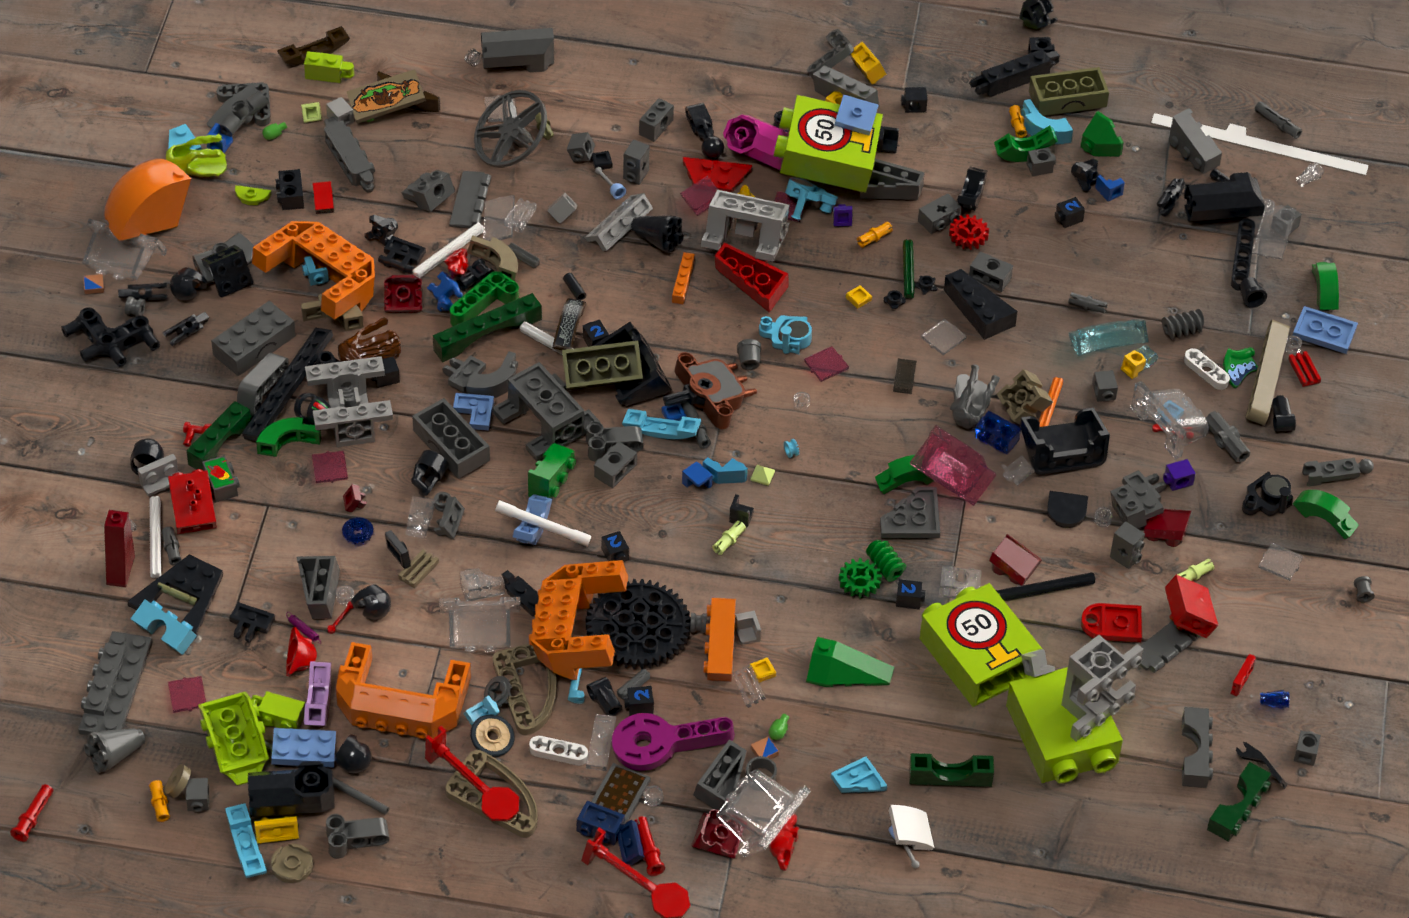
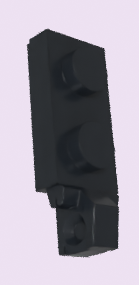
(520, 588)

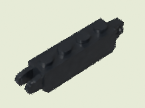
(1014, 73)

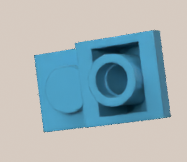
(730, 473)

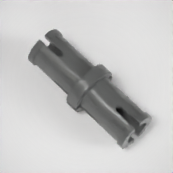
(1088, 303)
(171, 545)

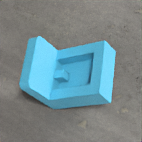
(314, 275)
(485, 707)

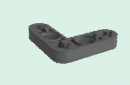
(841, 49)
(230, 88)

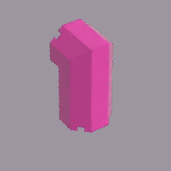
(753, 138)

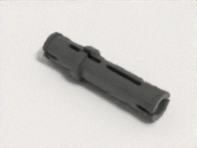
(1283, 123)
(701, 435)

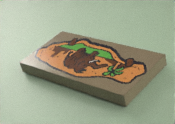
(386, 96)

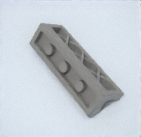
(619, 221)

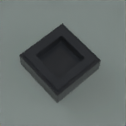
(602, 160)

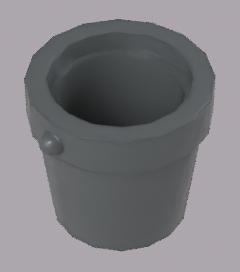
(749, 353)

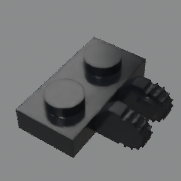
(252, 618)

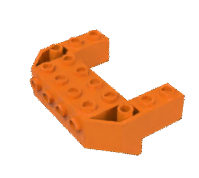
(345, 262)
(559, 597)
(399, 709)

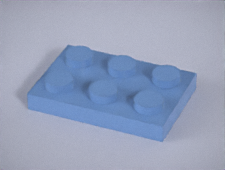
(1325, 329)
(303, 745)

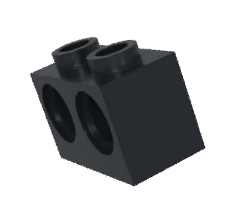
(290, 189)

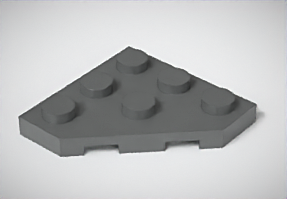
(913, 516)

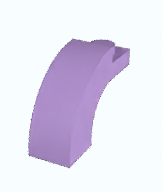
(318, 694)

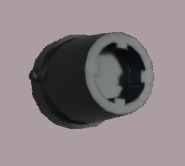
(1252, 292)

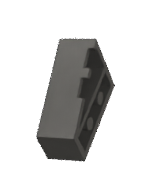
(1193, 143)
(893, 182)
(320, 584)
(721, 776)

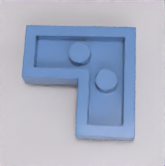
(478, 406)

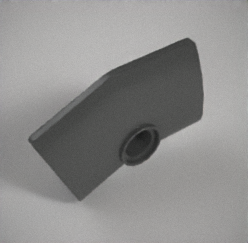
(238, 110)
(238, 240)

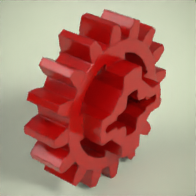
(969, 232)

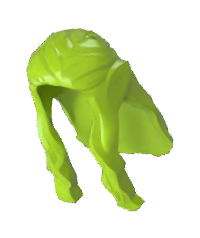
(198, 162)

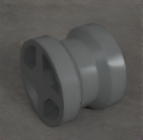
(135, 306)
(698, 623)

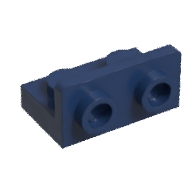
(597, 816)

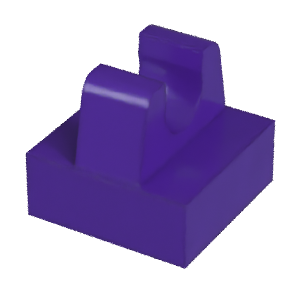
(842, 215)

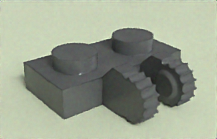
(462, 371)
(1137, 478)

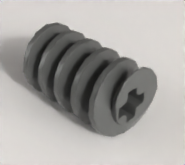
(1183, 323)

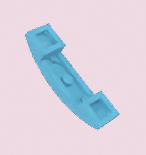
(662, 427)
(245, 841)

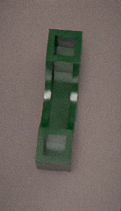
(230, 422)
(973, 772)
(1228, 818)

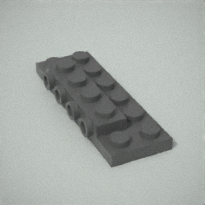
(114, 682)

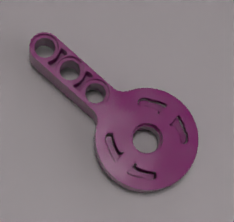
(664, 736)

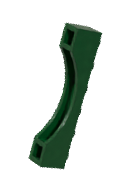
(456, 339)

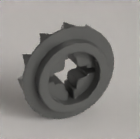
(496, 684)

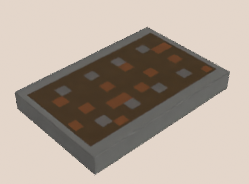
(621, 790)

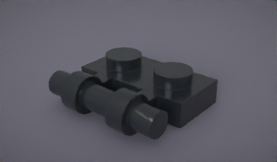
(403, 250)

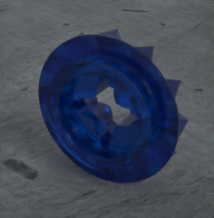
(357, 524)

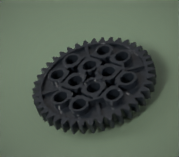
(639, 609)

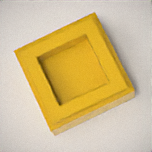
(858, 296)
(763, 669)

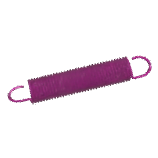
(301, 626)

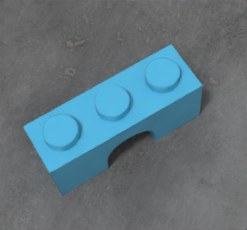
(177, 635)

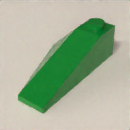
(841, 664)

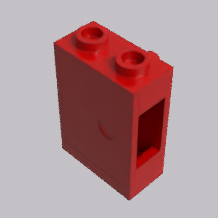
(192, 501)
(1191, 606)

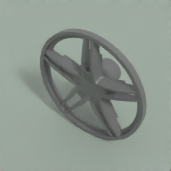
(511, 130)

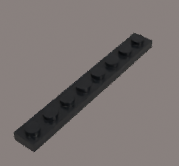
(288, 383)

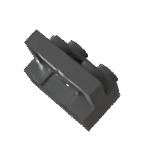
(429, 190)
(1136, 504)

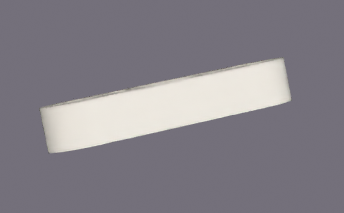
(1203, 361)
(554, 743)

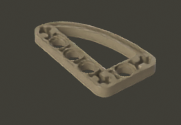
(511, 663)
(466, 789)

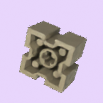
(1024, 396)

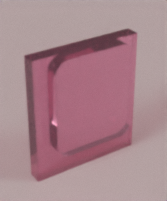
(699, 195)

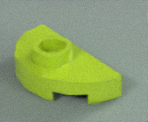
(251, 195)

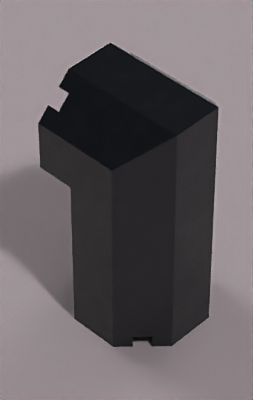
(1224, 199)
(291, 791)

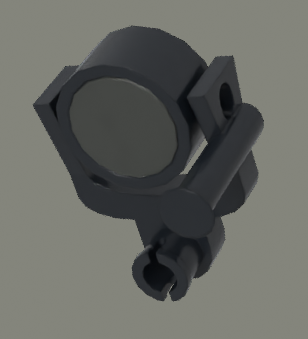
(1274, 495)

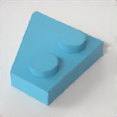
(858, 777)

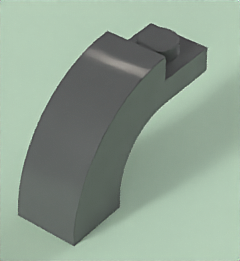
(495, 383)

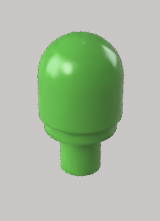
(273, 130)
(779, 728)

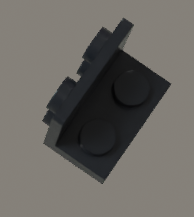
(229, 270)

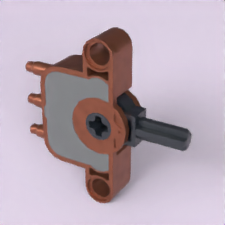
(710, 387)

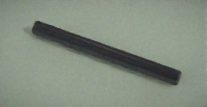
(1047, 586)

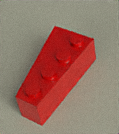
(753, 276)

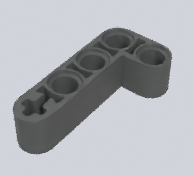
(260, 381)

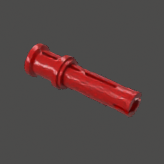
(28, 819)
(651, 853)

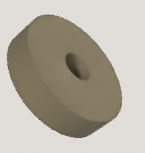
(177, 780)

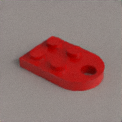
(1113, 622)

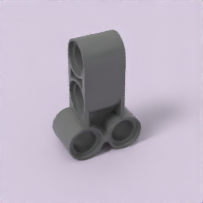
(601, 439)
(354, 834)

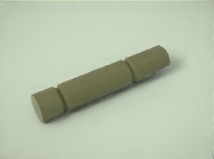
(177, 594)

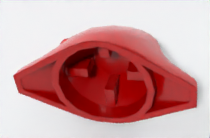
(299, 653)

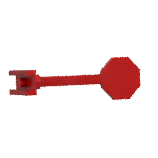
(497, 802)
(667, 899)

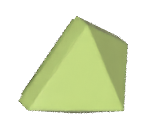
(311, 112)
(762, 475)

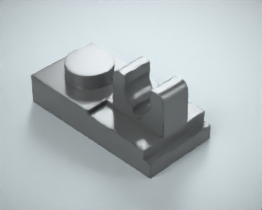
(451, 518)

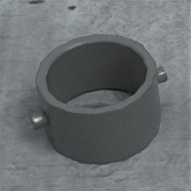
(762, 762)

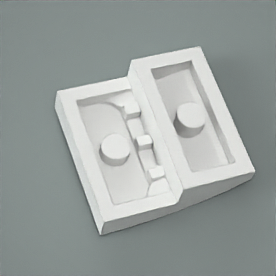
(911, 827)

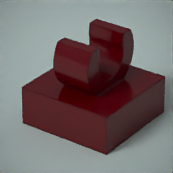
(353, 498)

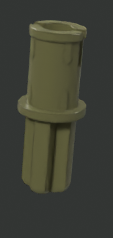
(548, 131)

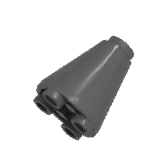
(112, 746)

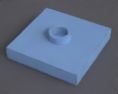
(856, 115)

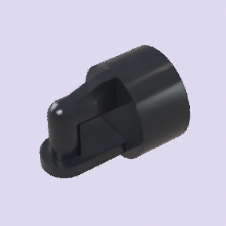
(432, 467)

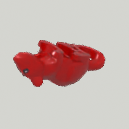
(457, 262)
(782, 844)

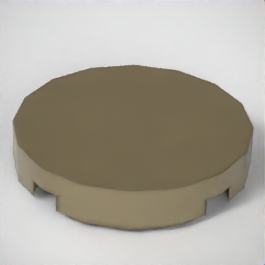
(292, 863)

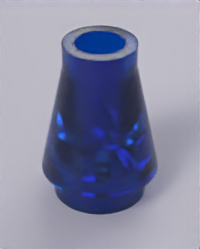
(1277, 699)

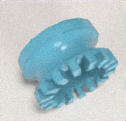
(791, 448)

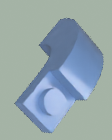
(530, 533)

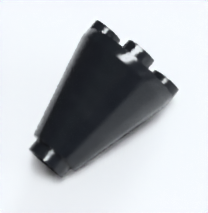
(661, 231)

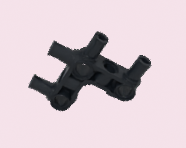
(110, 341)

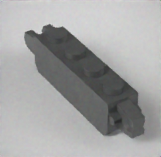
(348, 154)

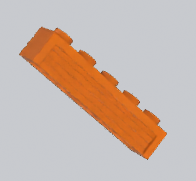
(683, 278)

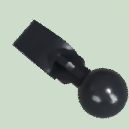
(701, 124)

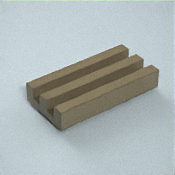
(416, 566)

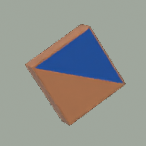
(93, 284)
(765, 748)

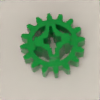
(860, 577)

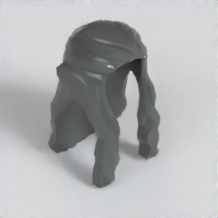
(971, 398)

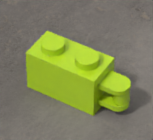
(327, 67)
(279, 710)

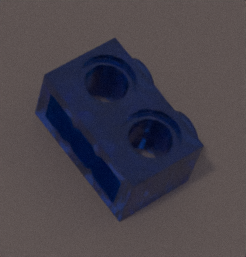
(997, 432)

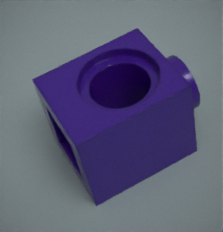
(1179, 475)

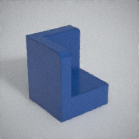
(221, 145)
(1108, 188)
(696, 474)

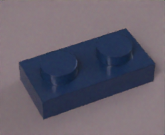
(630, 843)

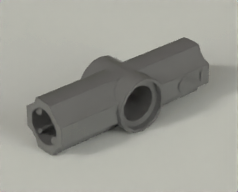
(1227, 437)

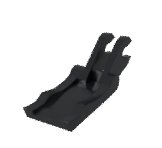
(1255, 755)

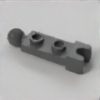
(1335, 470)

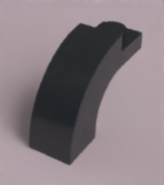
(973, 188)

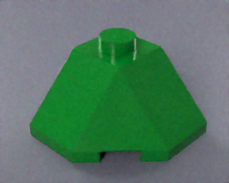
(1100, 138)

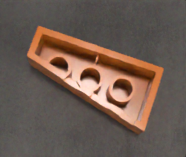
(720, 639)

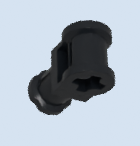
(474, 274)

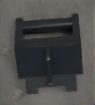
(1036, 13)

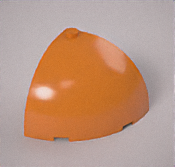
(147, 199)

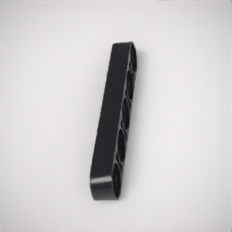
(1243, 247)

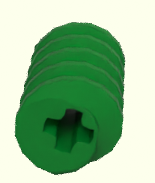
(885, 559)

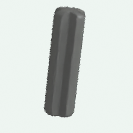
(524, 255)
(636, 681)

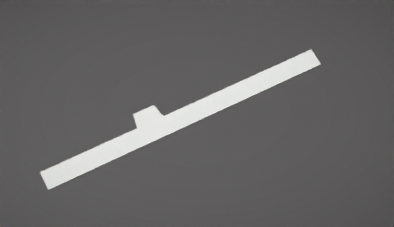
(1237, 135)

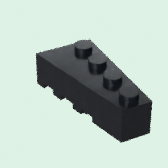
(979, 305)

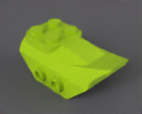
(235, 735)

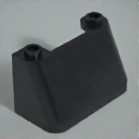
(654, 379)
(1066, 445)

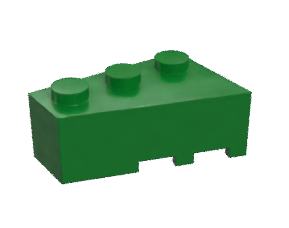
(551, 471)

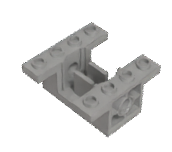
(749, 212)
(346, 391)
(1089, 684)

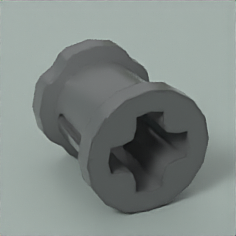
(1364, 589)

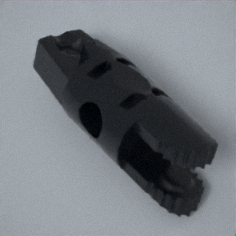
(1170, 196)
(133, 291)
(186, 327)

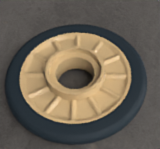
(500, 727)

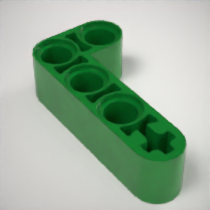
(481, 296)

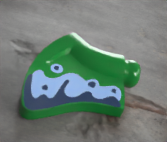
(1239, 364)

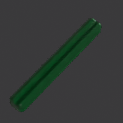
(908, 269)

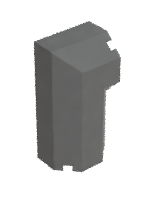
(518, 48)

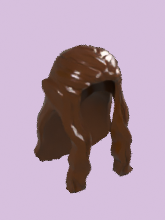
(383, 344)

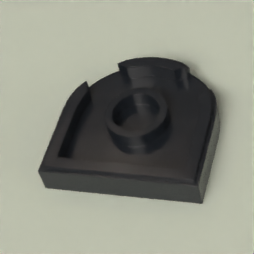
(1067, 508)

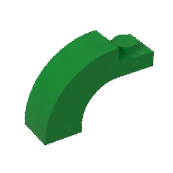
(1017, 149)
(1327, 285)
(285, 432)
(898, 473)
(1328, 508)

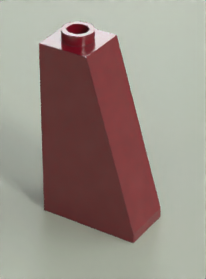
(118, 548)

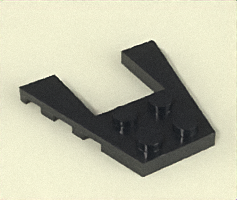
(190, 577)

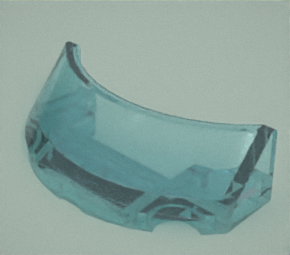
(1108, 335)

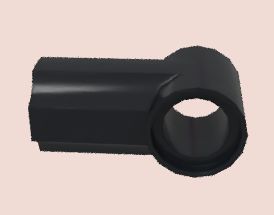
(1282, 418)
(602, 692)

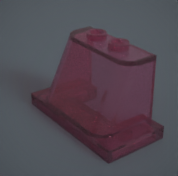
(953, 465)

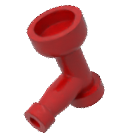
(190, 430)

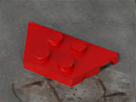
(722, 174)

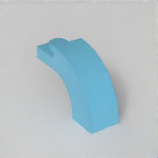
(1035, 122)

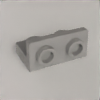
(155, 475)

